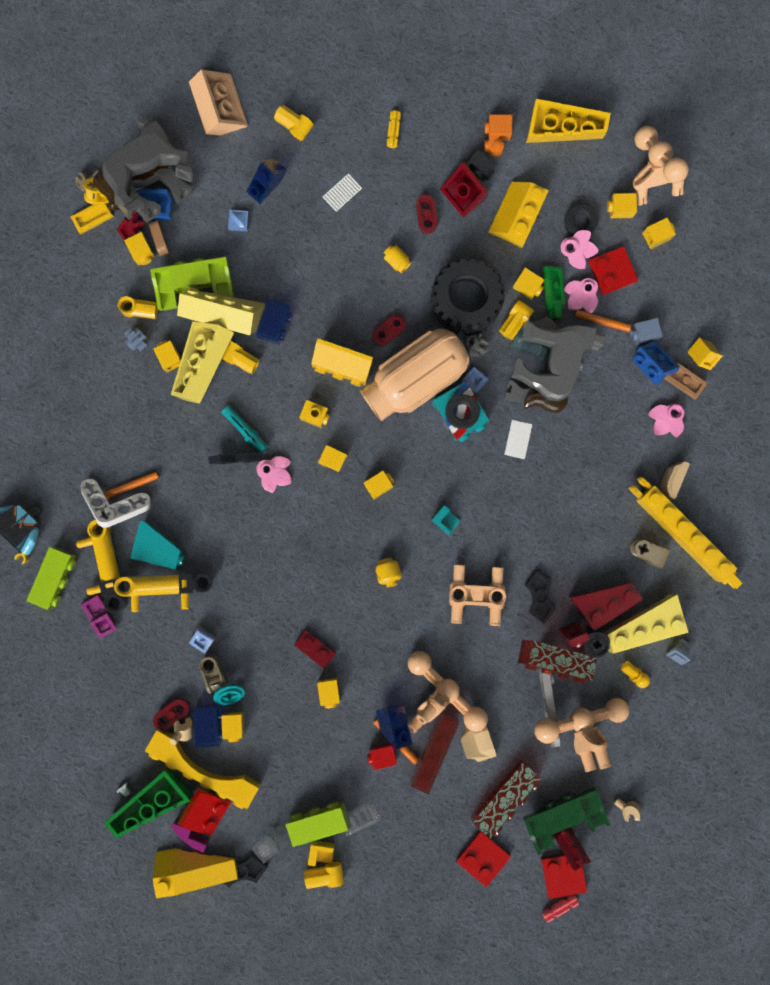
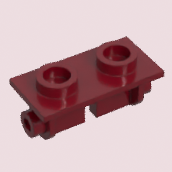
(572, 848)

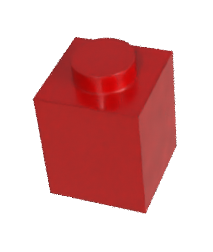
(382, 756)

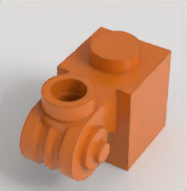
(498, 130)

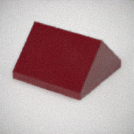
(464, 190)

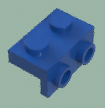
(161, 197)

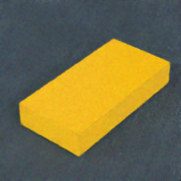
(91, 217)

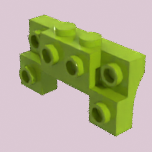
(197, 275)

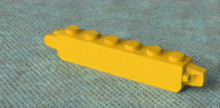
(686, 534)

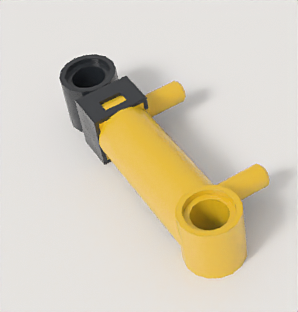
(106, 565)
(162, 585)

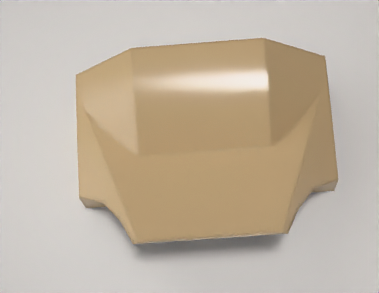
(673, 479)
(477, 744)

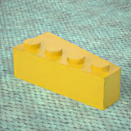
(565, 122)

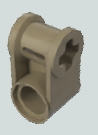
(651, 554)
(212, 675)

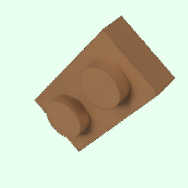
(687, 382)

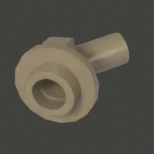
(82, 177)

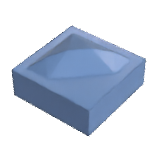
(238, 220)
(475, 380)
(202, 640)

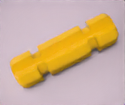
(393, 130)

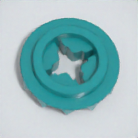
(221, 695)

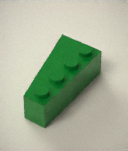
(155, 799)

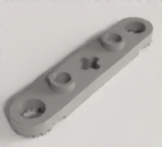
(548, 700)

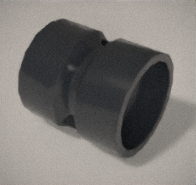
(597, 645)

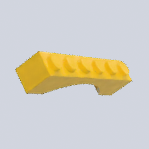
(239, 788)

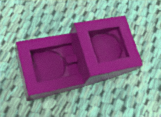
(100, 618)
(195, 841)

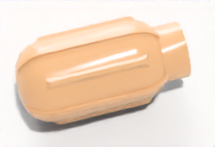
(416, 373)

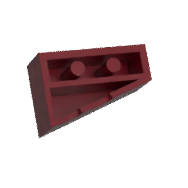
(605, 604)

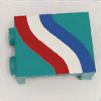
(461, 411)

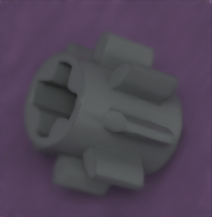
(476, 345)

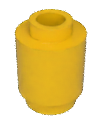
(397, 258)

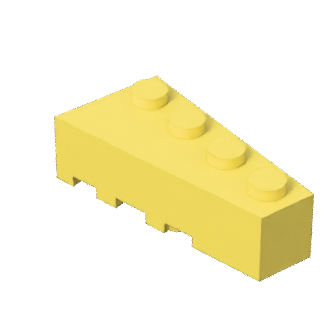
(225, 311)
(200, 360)
(653, 624)

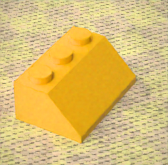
(518, 212)
(342, 362)

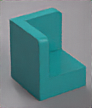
(445, 520)

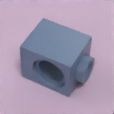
(646, 331)

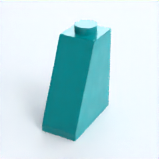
(156, 548)

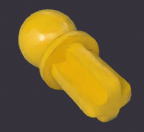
(635, 674)

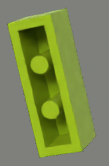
(51, 578)
(318, 823)

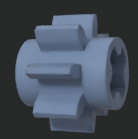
(135, 339)

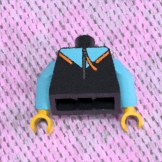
(20, 528)

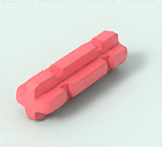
(560, 908)

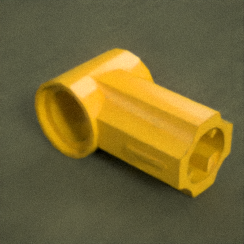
(298, 125)
(139, 308)
(518, 316)
(236, 355)
(329, 875)

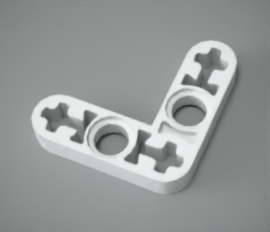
(112, 510)

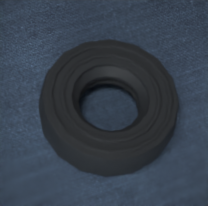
(583, 209)
(459, 400)

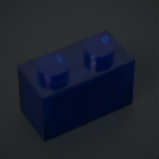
(274, 321)
(208, 725)

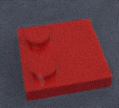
(612, 271)
(204, 812)
(483, 858)
(561, 878)

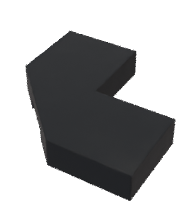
(240, 458)

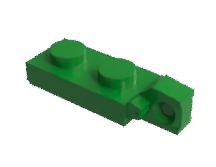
(554, 291)

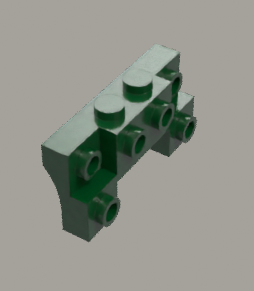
(562, 814)

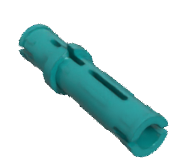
(245, 429)

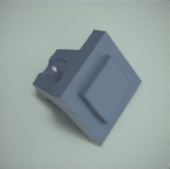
(680, 652)

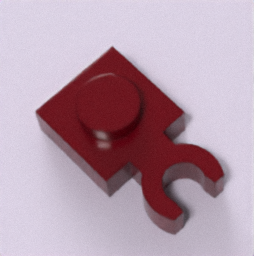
(130, 227)

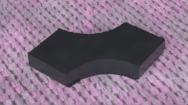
(539, 589)
(249, 869)

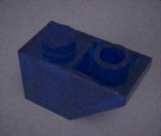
(266, 179)
(394, 726)

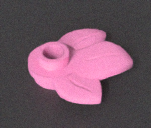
(581, 250)
(580, 297)
(665, 421)
(277, 474)

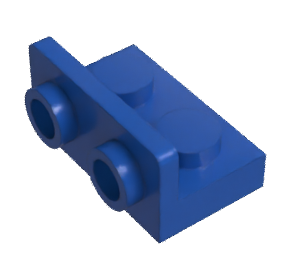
(655, 362)

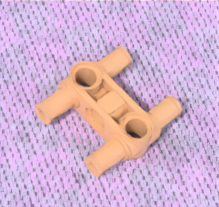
(477, 595)

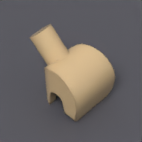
(182, 731)
(629, 808)

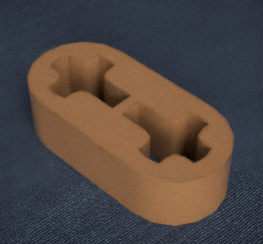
(159, 238)

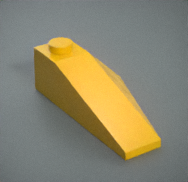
(186, 871)

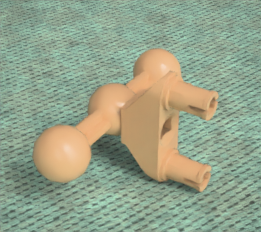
(660, 168)
(446, 692)
(587, 737)

